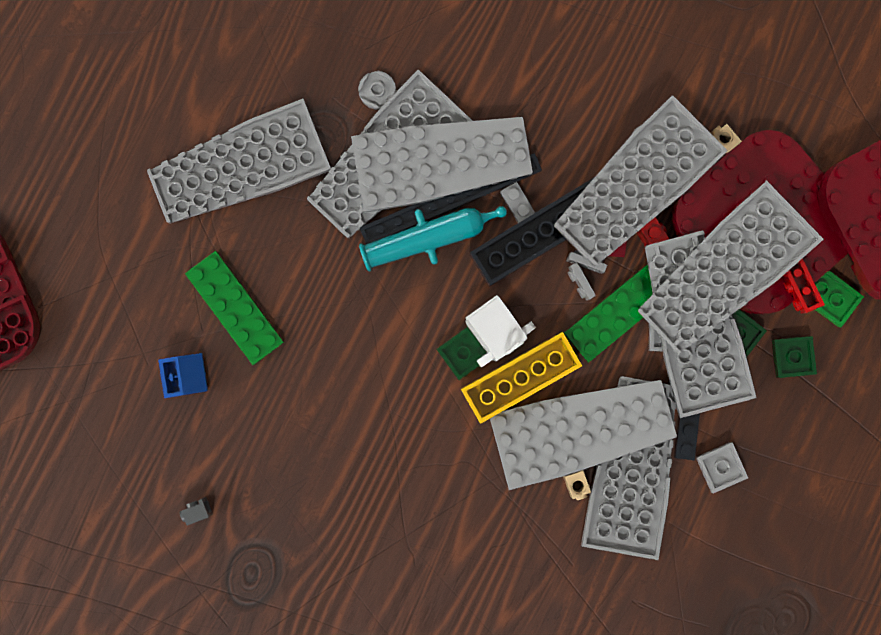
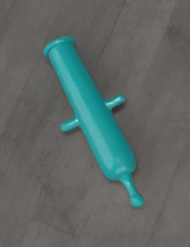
(427, 236)

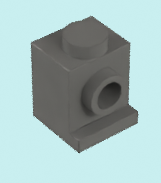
(196, 511)

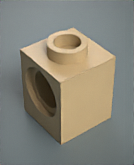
(731, 138)
(583, 491)

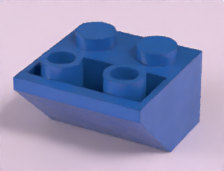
(183, 375)

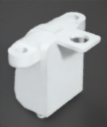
(496, 330)

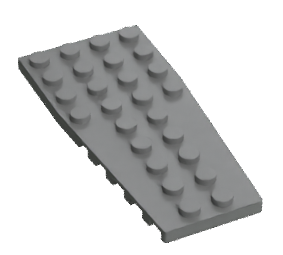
(412, 105)
(438, 160)
(241, 164)
(640, 181)
(730, 268)
(714, 367)
(580, 431)
(631, 497)

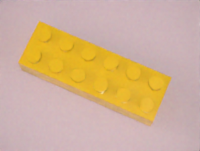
(521, 377)

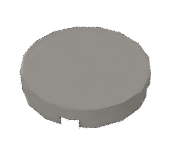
(376, 89)

